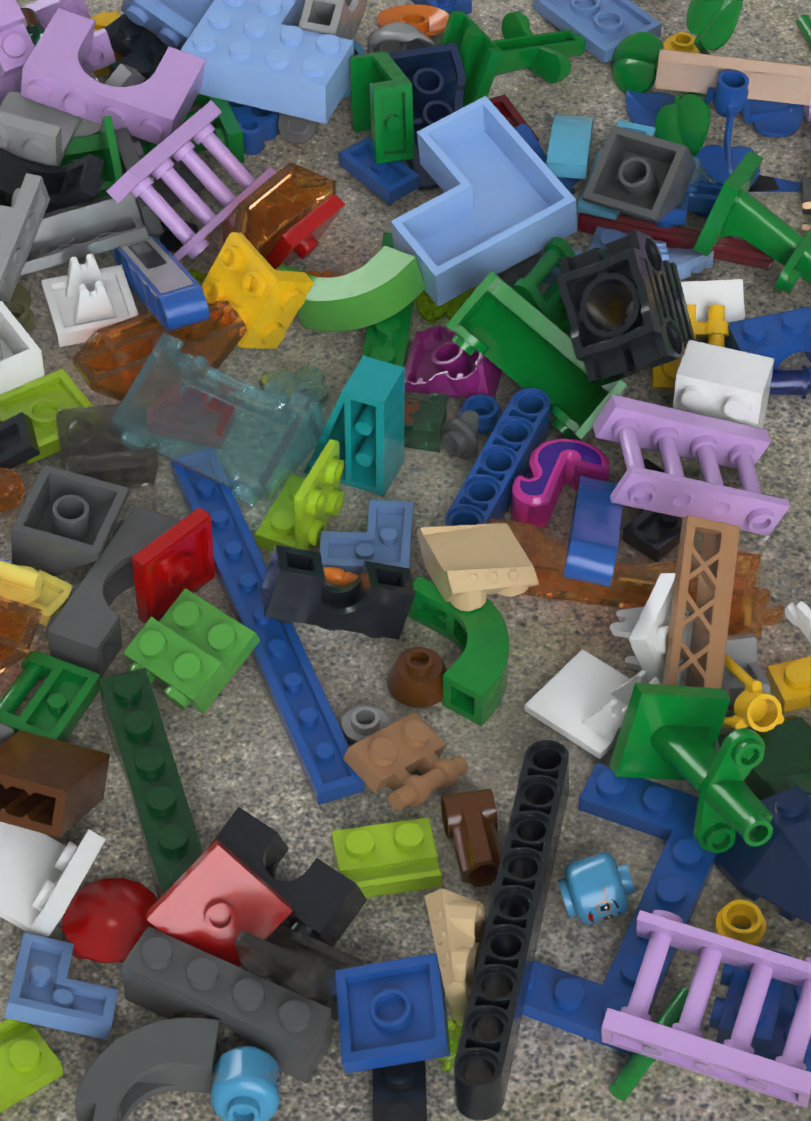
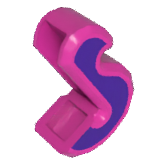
(549, 469)

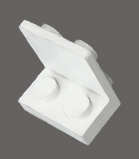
(41, 876)

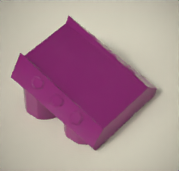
(445, 368)

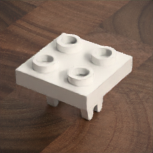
(87, 300)
(648, 631)

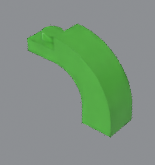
(363, 296)

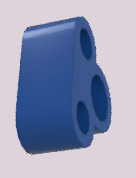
(257, 126)

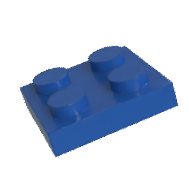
(392, 1013)

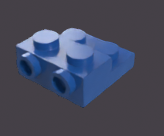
(774, 1017)

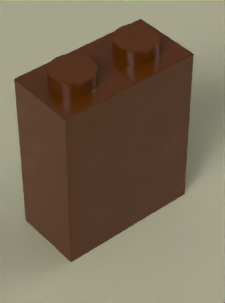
(49, 782)

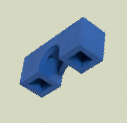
(773, 335)

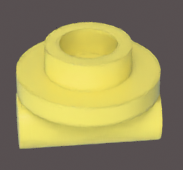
(20, 582)

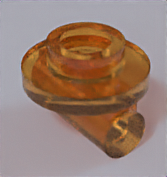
(10, 489)

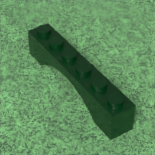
(151, 775)

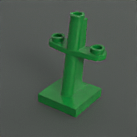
(484, 59)
(744, 216)
(673, 737)

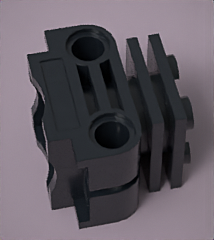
(596, 296)

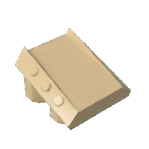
(475, 562)
(457, 935)

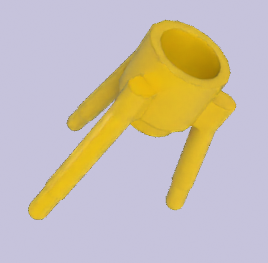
(753, 706)

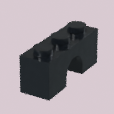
(370, 605)
(320, 899)

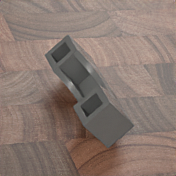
(87, 627)
(179, 978)

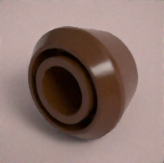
(417, 678)

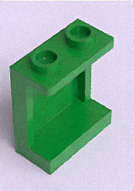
(382, 103)

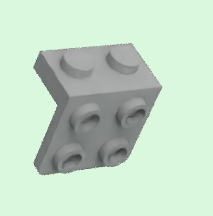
(35, 130)

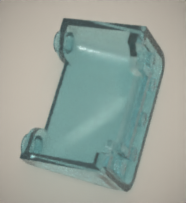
(217, 423)

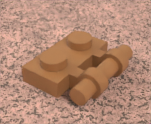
(398, 750)

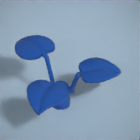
(729, 99)

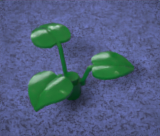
(636, 64)

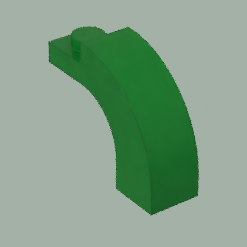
(480, 675)

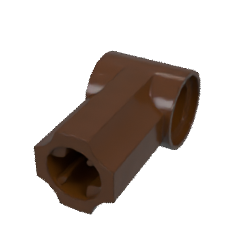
(473, 825)

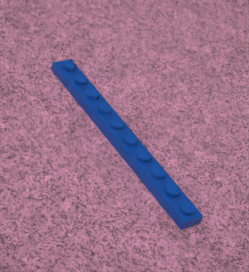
(279, 653)

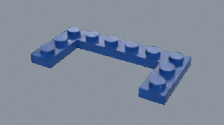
(674, 887)

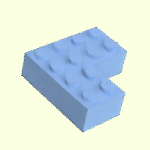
(268, 61)
(494, 205)

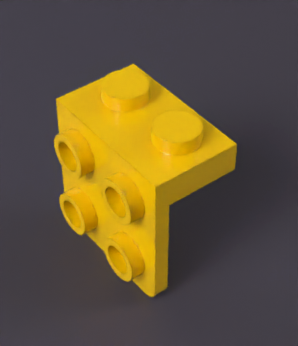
(257, 292)

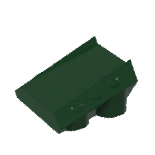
(784, 760)

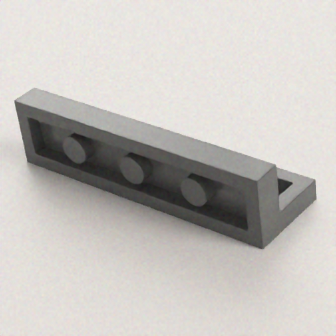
(85, 230)

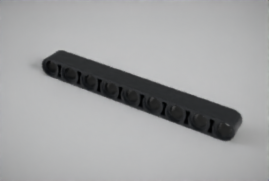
(511, 933)

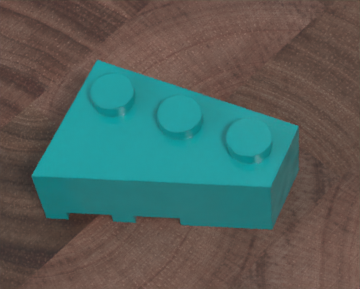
(368, 426)

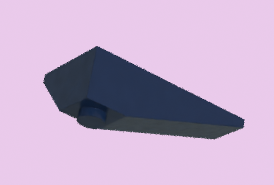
(436, 89)
(782, 865)

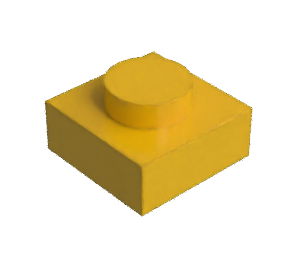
(791, 683)

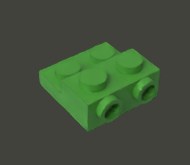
(191, 651)

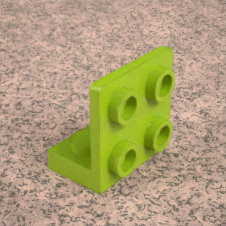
(305, 505)

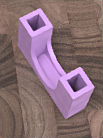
(148, 110)

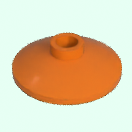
(426, 18)

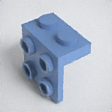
(168, 19)

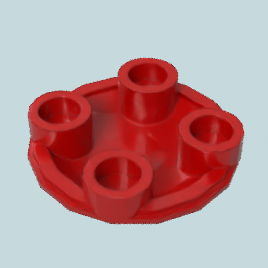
(107, 919)

